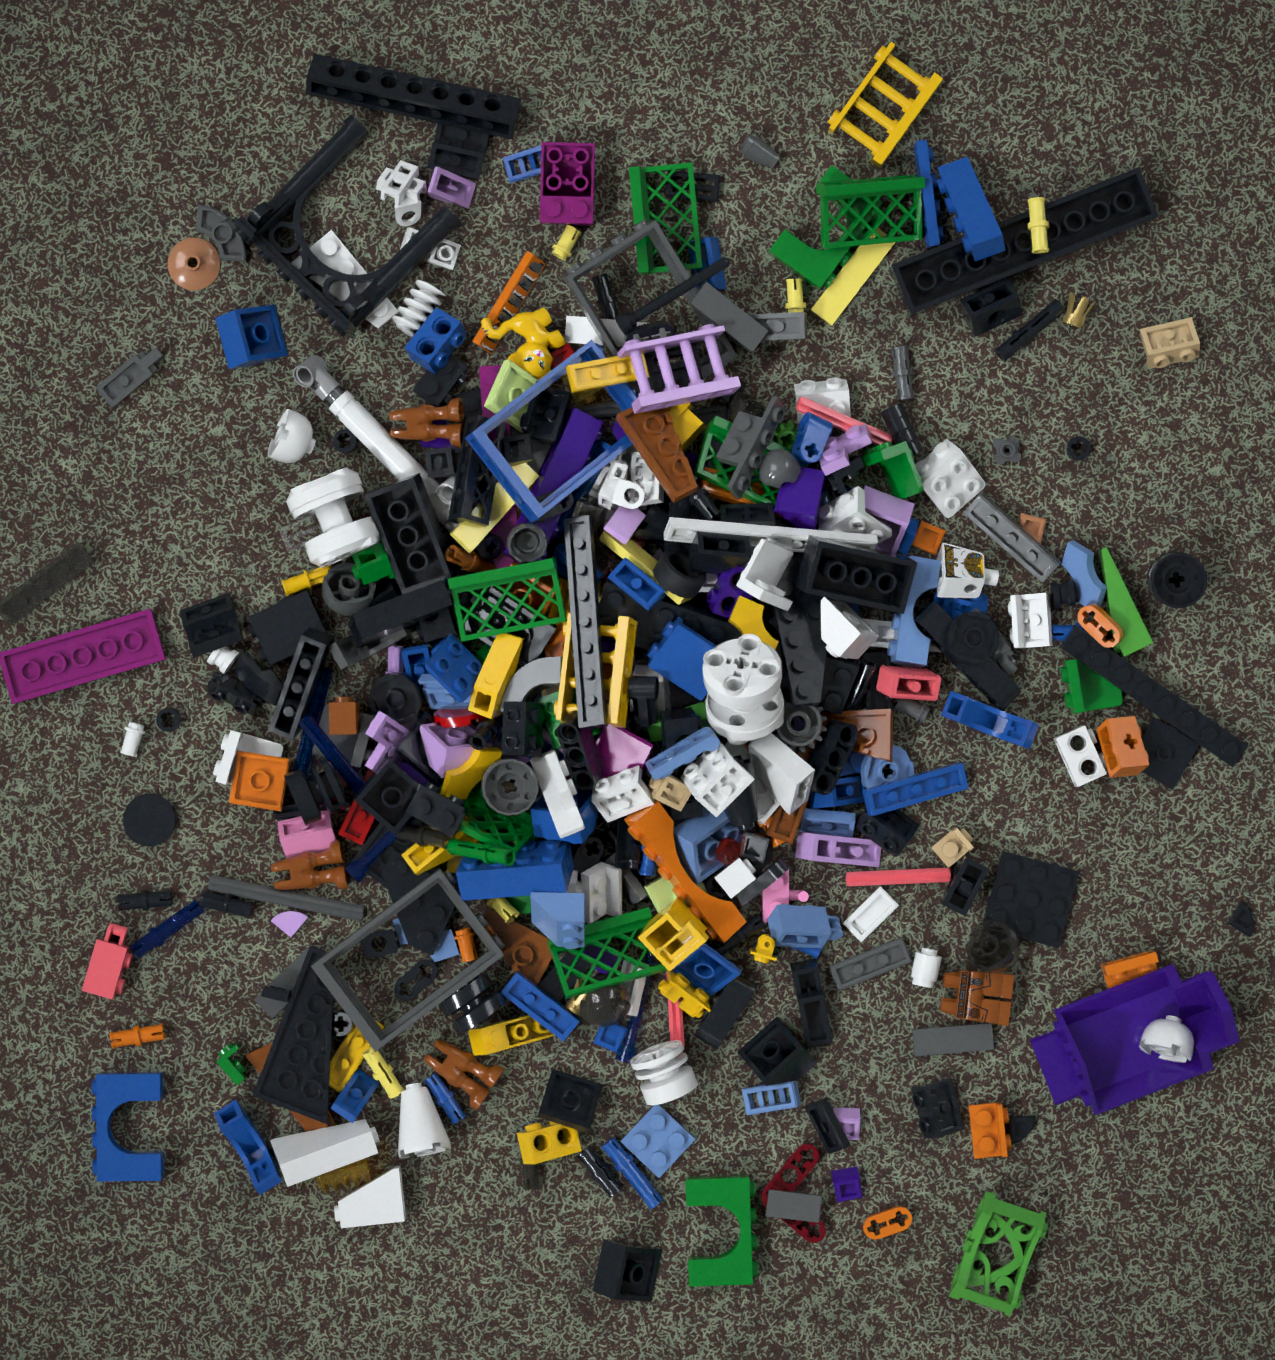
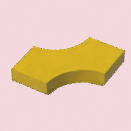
(748, 620)
(462, 779)

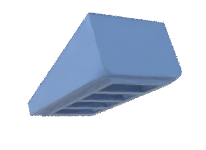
(784, 1104)

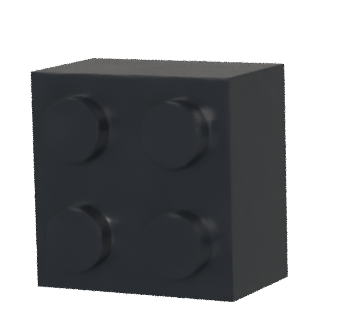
(388, 795)

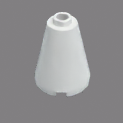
(420, 1124)

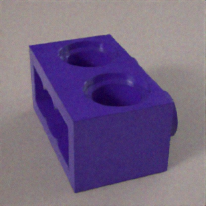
(726, 588)

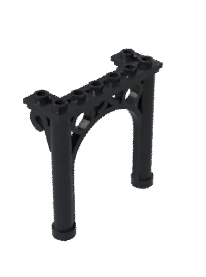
(295, 192)

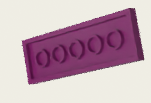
(81, 656)

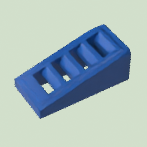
(510, 168)

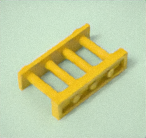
(910, 107)
(617, 685)

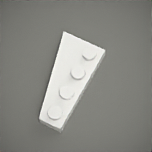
(336, 256)

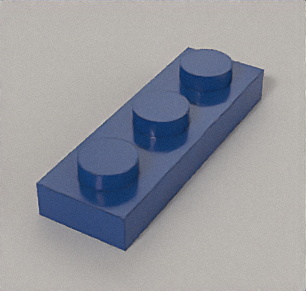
(540, 1005)

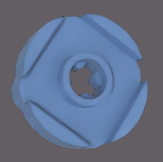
(872, 768)

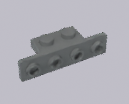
(748, 442)

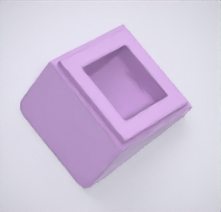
(850, 1121)

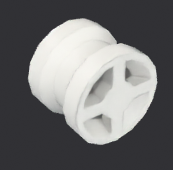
(223, 658)

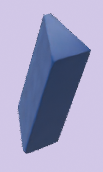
(710, 254)
(637, 584)

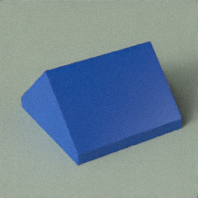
(707, 970)

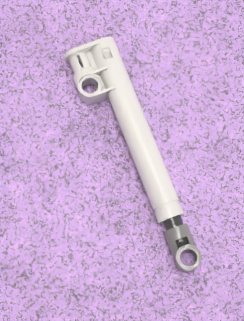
(373, 435)

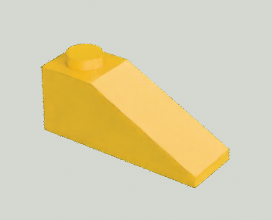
(424, 858)

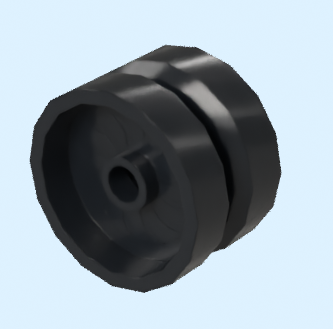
(472, 1003)

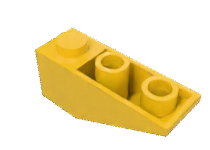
(495, 675)
(506, 1035)

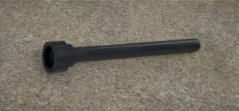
(629, 320)

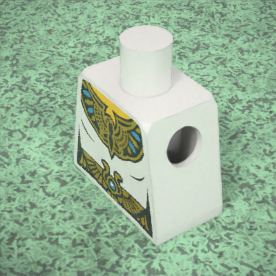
(963, 572)

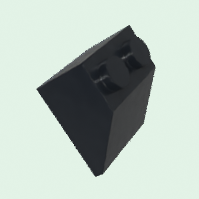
(627, 1271)

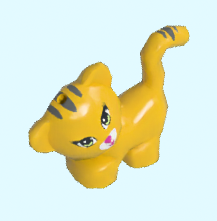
(533, 354)

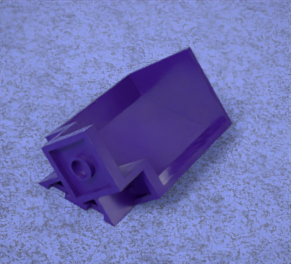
(1099, 1038)

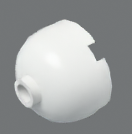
(292, 438)
(1168, 1039)

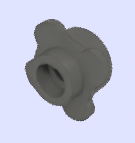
(1001, 455)

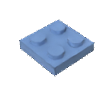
(657, 1140)

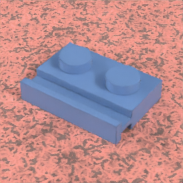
(438, 696)

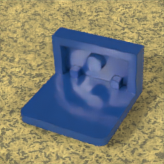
(454, 667)

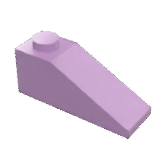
(837, 849)

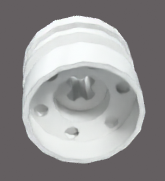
(664, 1072)

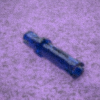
(166, 929)

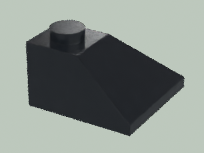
(776, 1055)

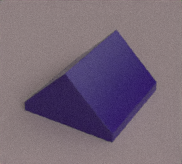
(802, 500)

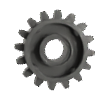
(810, 731)

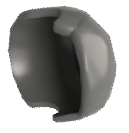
(778, 467)
(527, 542)

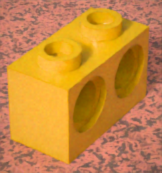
(549, 1144)

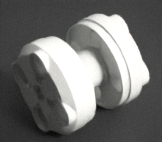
(327, 500)
(743, 689)

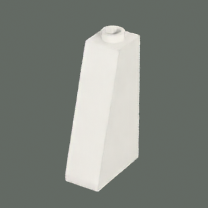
(323, 1150)

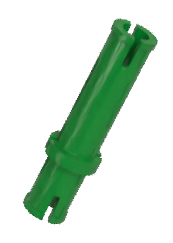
(488, 853)

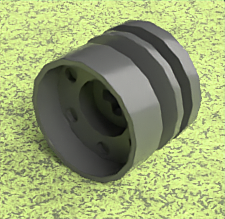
(514, 801)

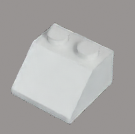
(844, 630)

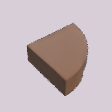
(1033, 525)

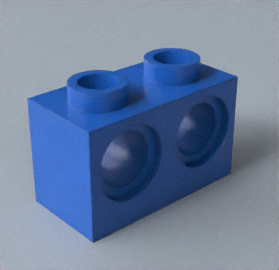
(431, 338)

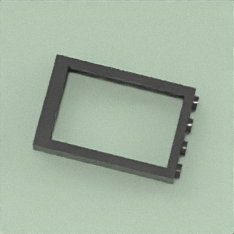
(675, 267)
(350, 1002)

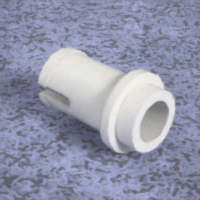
(132, 739)

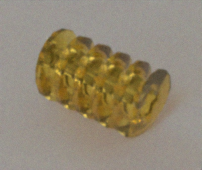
(344, 1175)

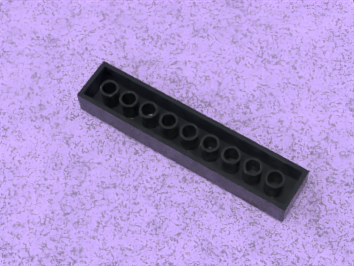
(1073, 225)
(614, 602)

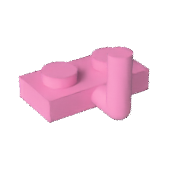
(778, 894)

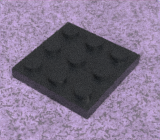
(1032, 898)

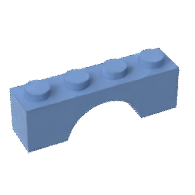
(909, 644)

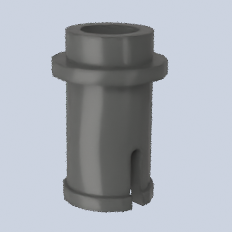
(913, 708)

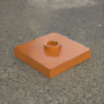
(259, 780)

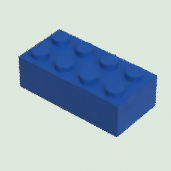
(537, 868)

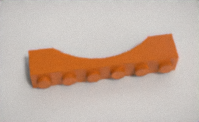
(655, 831)

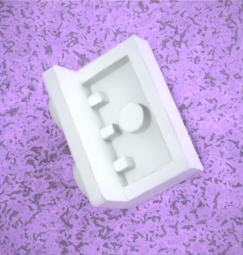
(830, 393)
(1030, 620)

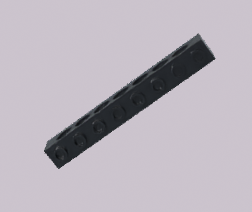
(413, 96)

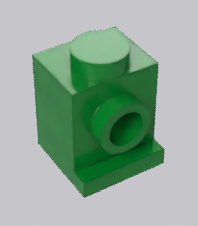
(371, 564)

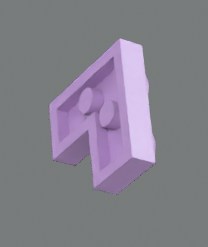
(837, 448)
(388, 735)

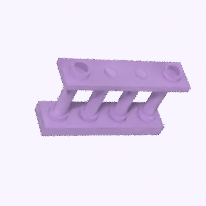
(672, 394)

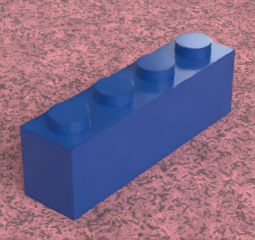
(970, 208)

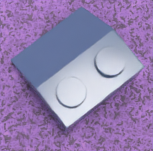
(560, 917)

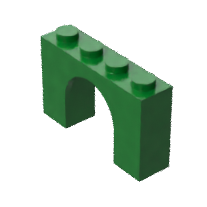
(818, 265)
(735, 1265)

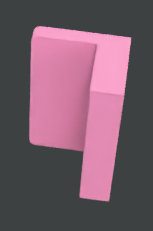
(298, 837)

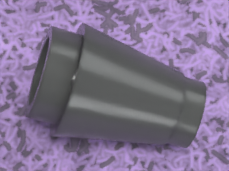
(758, 151)

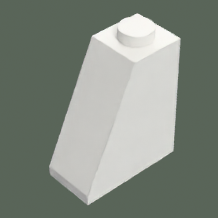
(782, 771)
(374, 1202)

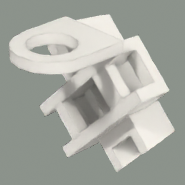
(407, 194)
(616, 485)

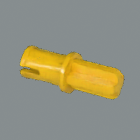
(305, 580)

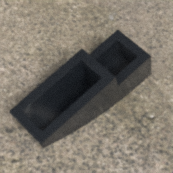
(811, 1002)

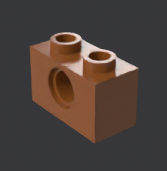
(344, 716)

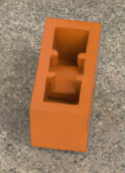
(1122, 746)

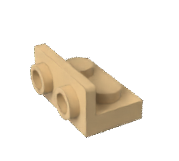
(1170, 343)

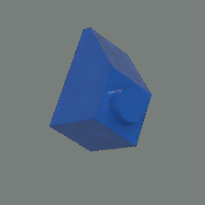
(846, 791)

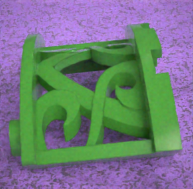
(966, 1275)

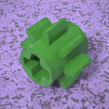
(783, 430)

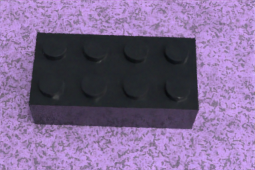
(410, 533)
(856, 574)

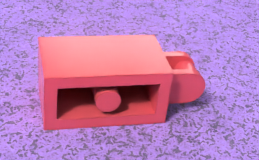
(108, 964)

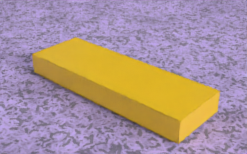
(602, 373)
(347, 1059)

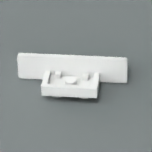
(558, 793)

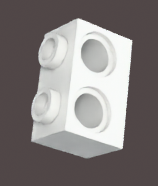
(1074, 759)

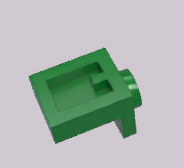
(235, 1068)

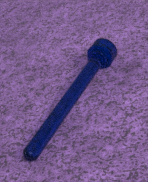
(359, 867)
(628, 1050)

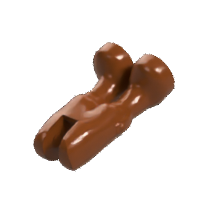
(420, 423)
(303, 872)
(454, 1070)

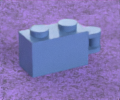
(803, 926)

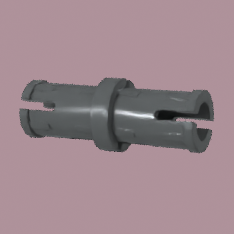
(902, 373)

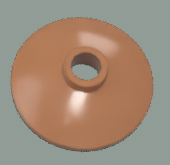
(199, 276)

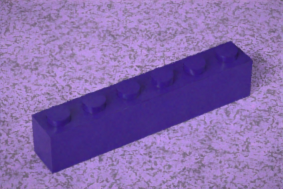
(563, 463)

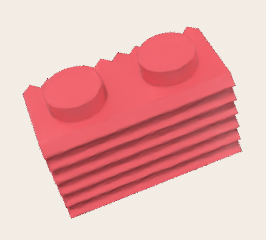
(908, 683)

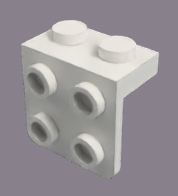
(949, 478)
(849, 515)
(241, 742)

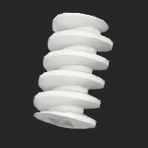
(417, 307)

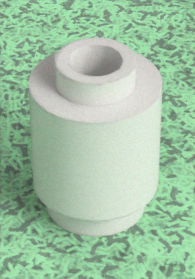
(926, 967)

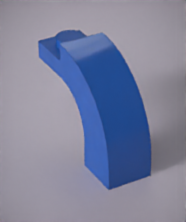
(990, 720)
(250, 1146)

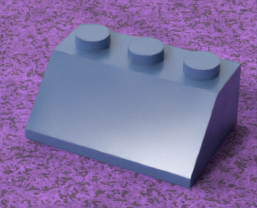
(697, 842)

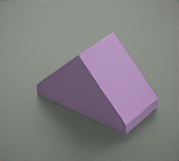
(451, 188)
(624, 523)

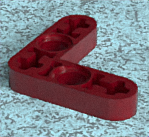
(778, 1183)

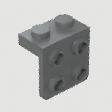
(352, 746)

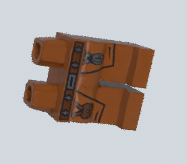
(970, 992)

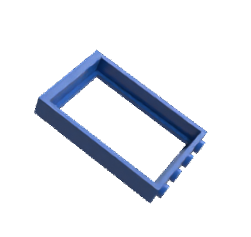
(504, 473)

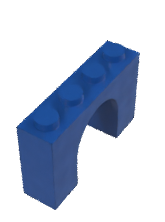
(112, 1160)

